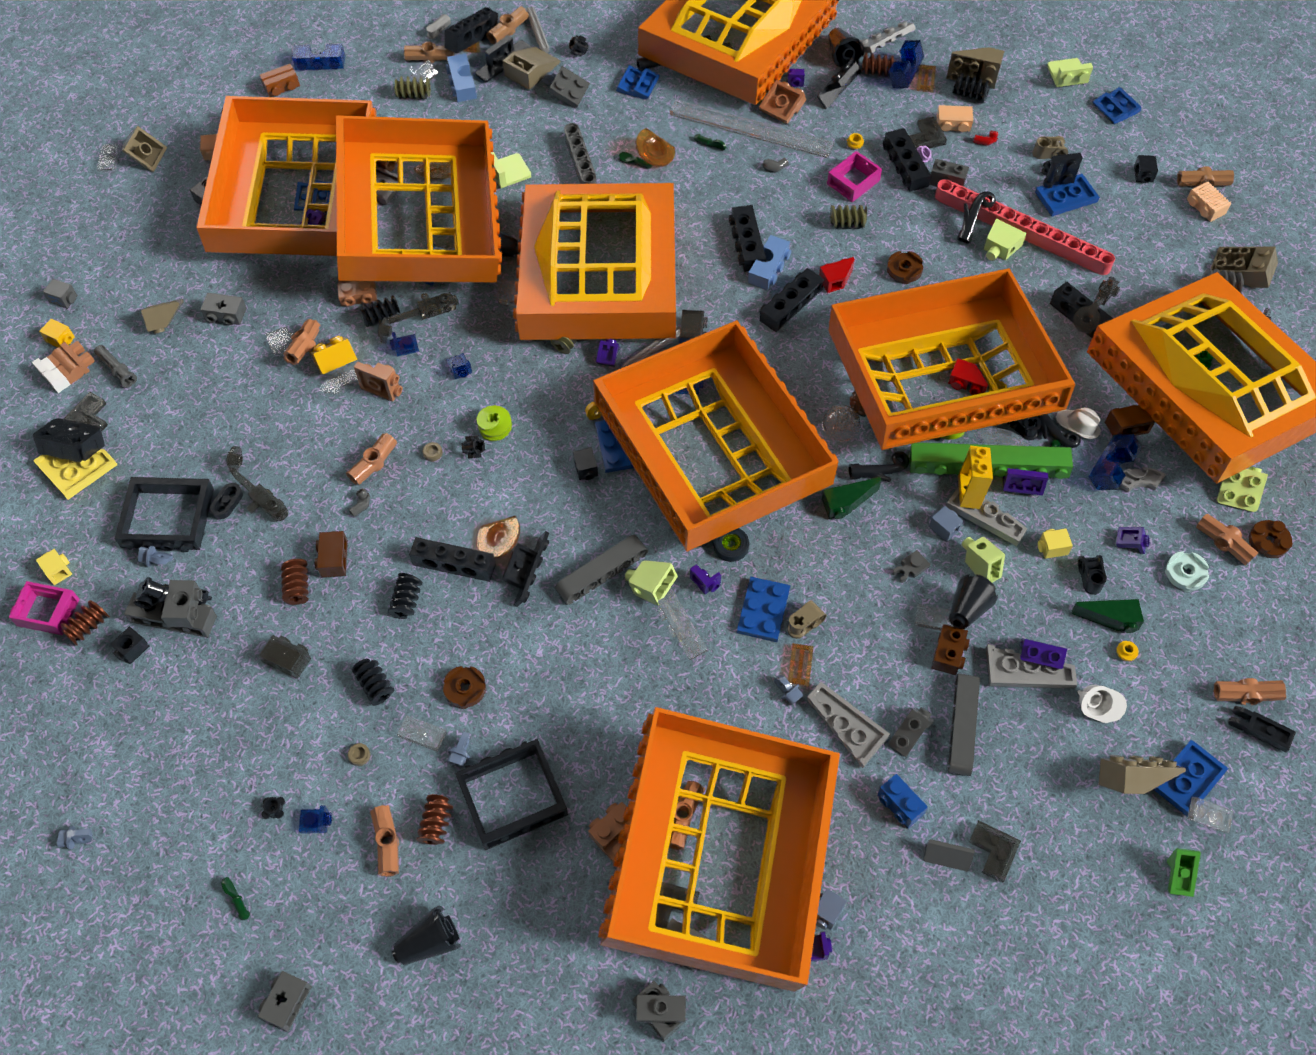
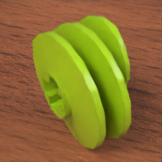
(494, 423)

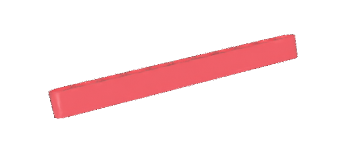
(1037, 232)

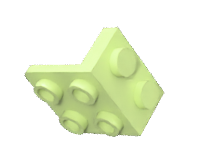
(1069, 72)
(510, 170)
(1243, 489)

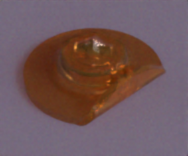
(654, 148)
(499, 536)

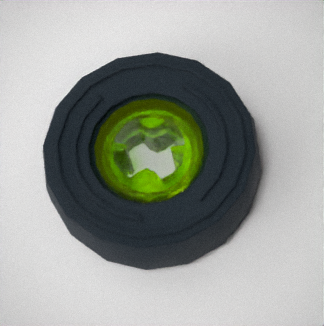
(735, 552)

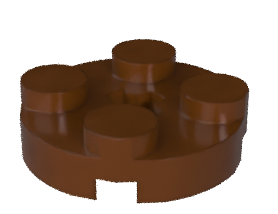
(901, 274)
(1271, 528)
(465, 675)

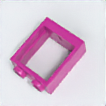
(846, 187)
(65, 608)

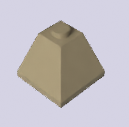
(144, 148)
(160, 315)

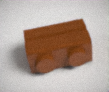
(279, 80)

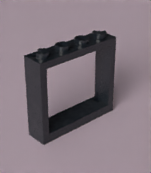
(165, 486)
(525, 824)

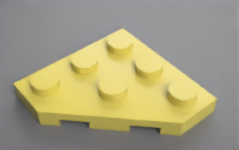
(73, 476)

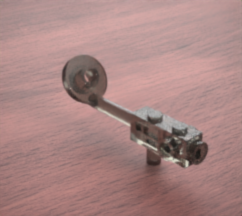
(1106, 291)
(426, 308)
(258, 494)

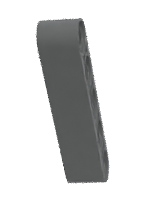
(579, 154)
(599, 569)
(964, 720)

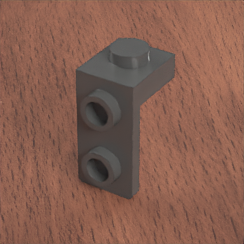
(911, 730)

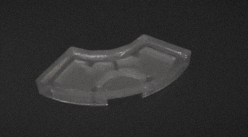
(339, 381)
(998, 436)

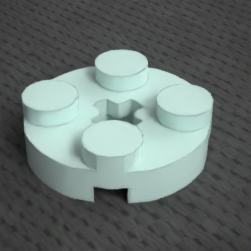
(1182, 580)

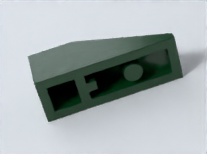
(844, 499)
(1114, 614)

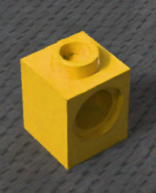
(56, 333)

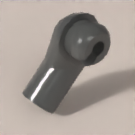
(774, 166)
(362, 502)

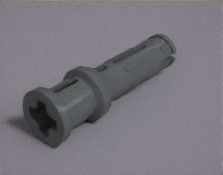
(118, 370)

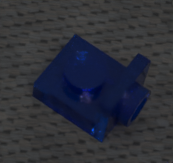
(404, 345)
(459, 366)
(315, 820)

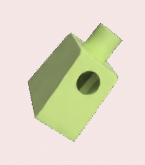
(1003, 240)
(984, 558)
(651, 580)

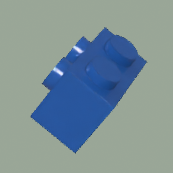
(902, 801)

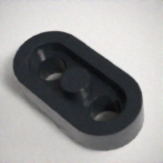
(225, 502)

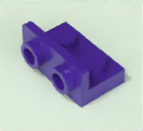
(1025, 481)
(1043, 653)

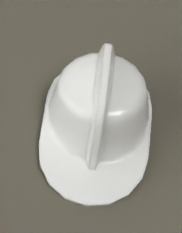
(1080, 421)
(1102, 703)

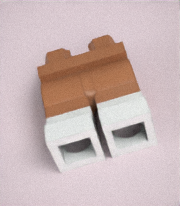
(64, 365)

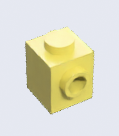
(1055, 543)
(54, 566)

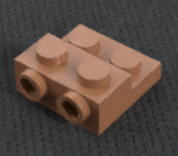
(783, 101)
(356, 292)
(378, 380)
(607, 830)

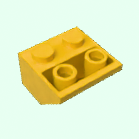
(333, 354)

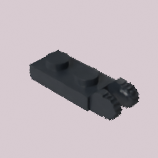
(1263, 728)

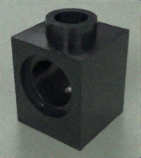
(1145, 168)
(585, 464)
(127, 638)

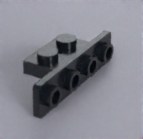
(496, 55)
(838, 83)
(522, 567)

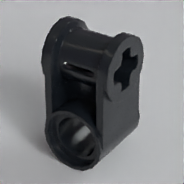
(1023, 425)
(1092, 570)
(150, 593)

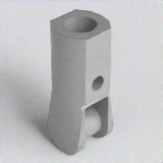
(438, 26)

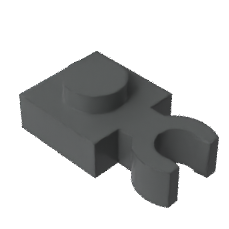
(912, 564)

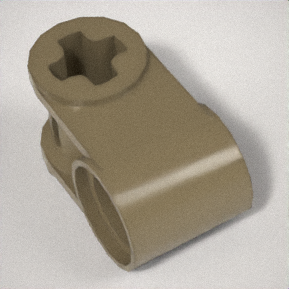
(1049, 146)
(805, 620)

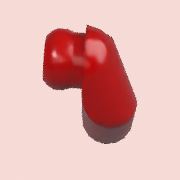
(992, 138)

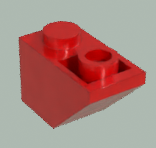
(836, 274)
(967, 372)

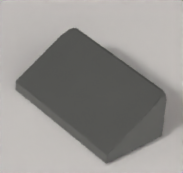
(948, 855)

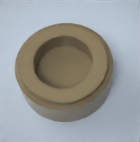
(432, 451)
(359, 754)

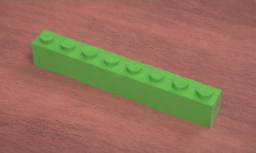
(949, 458)

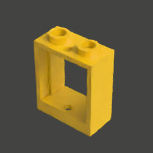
(975, 476)

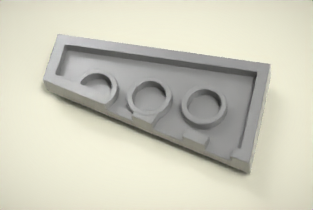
(879, 39)
(990, 518)
(1009, 670)
(851, 726)

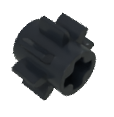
(578, 45)
(473, 446)

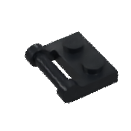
(1067, 171)

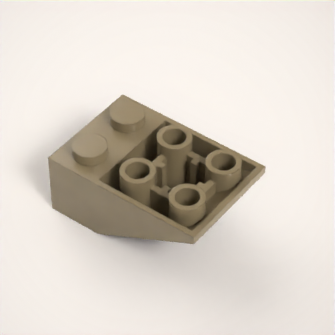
(978, 63)
(528, 66)
(1254, 263)
(1136, 773)

